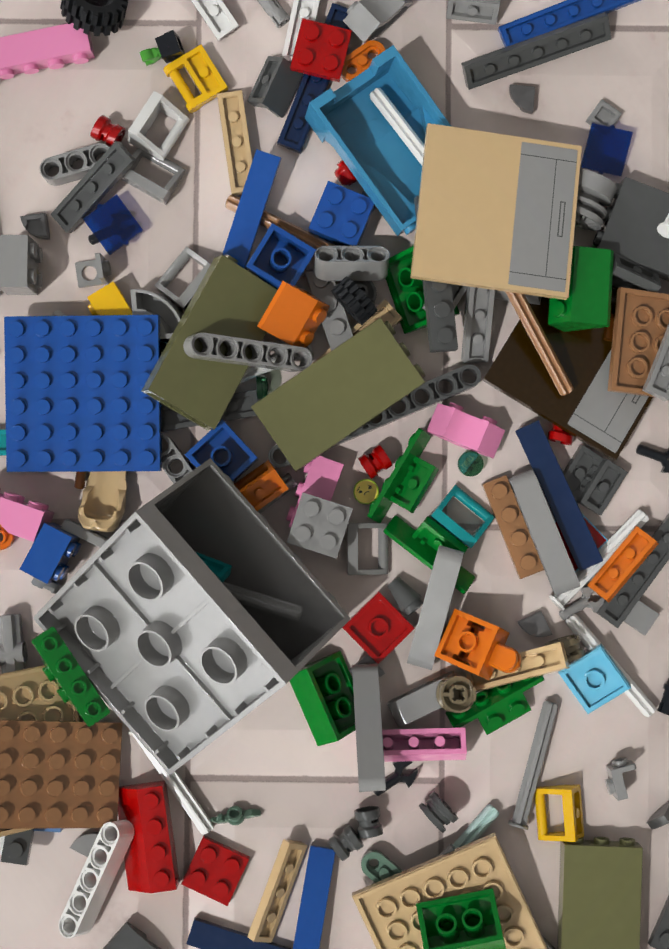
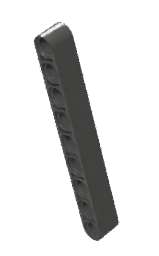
(411, 404)

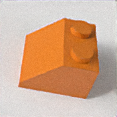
(293, 315)

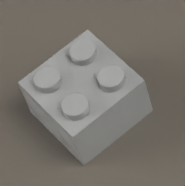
(19, 265)
(319, 525)

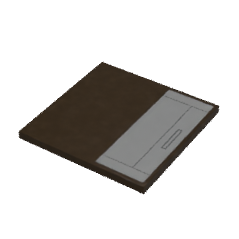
(588, 412)

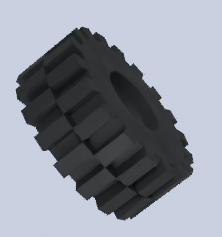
(95, 15)

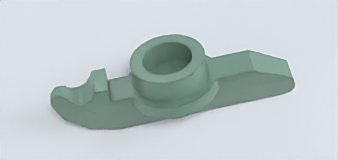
(235, 816)

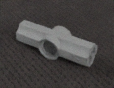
(12, 647)

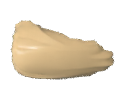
(103, 501)

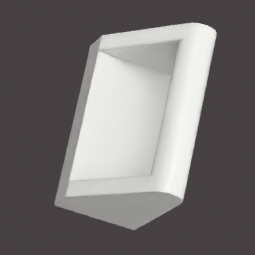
(145, 119)

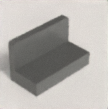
(275, 86)
(633, 275)

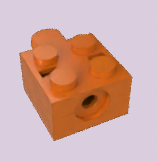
(480, 648)

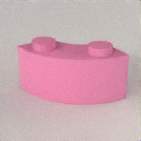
(466, 430)

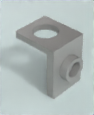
(102, 267)

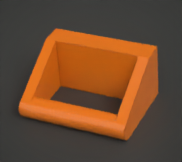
(261, 485)

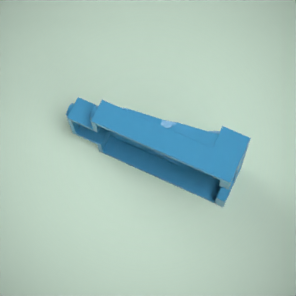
(369, 142)

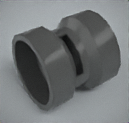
(368, 822)
(346, 842)

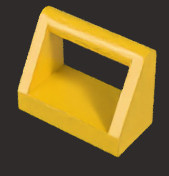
(571, 809)

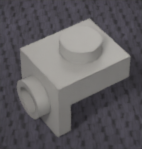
(615, 783)

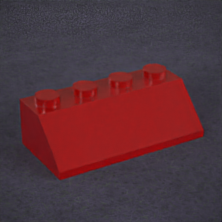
(152, 853)

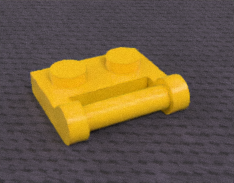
(202, 73)

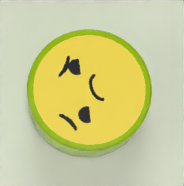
(365, 491)

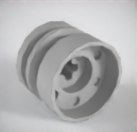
(593, 193)

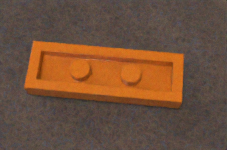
(622, 564)

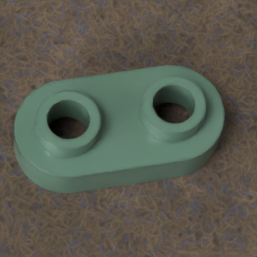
(384, 868)

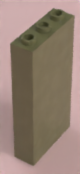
(226, 304)
(339, 394)
(600, 894)

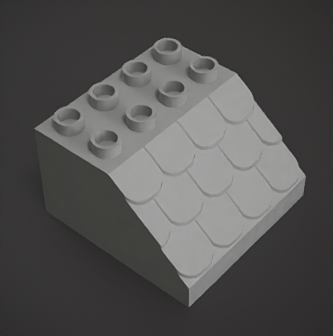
(169, 636)

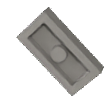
(473, 10)
(149, 187)
(185, 298)
(352, 529)

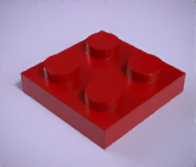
(321, 50)
(378, 627)
(215, 870)

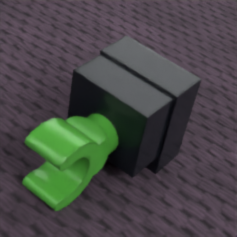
(168, 48)

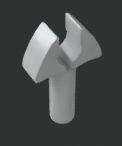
(582, 603)

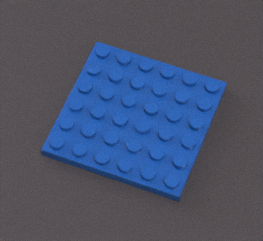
(79, 393)

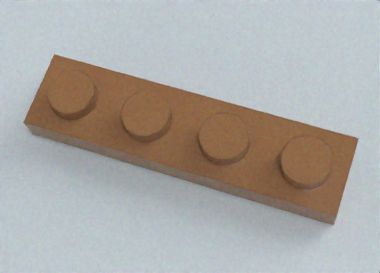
(512, 527)

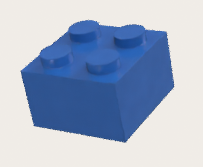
(341, 216)
(280, 257)
(225, 450)
(51, 553)

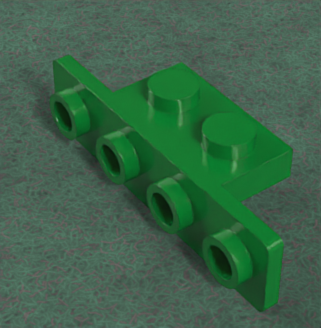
(408, 480)
(424, 544)
(69, 676)
(497, 706)

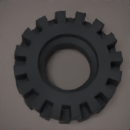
(354, 300)

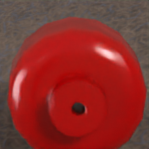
(344, 175)

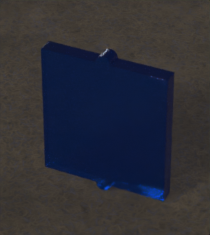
(606, 149)
(113, 224)

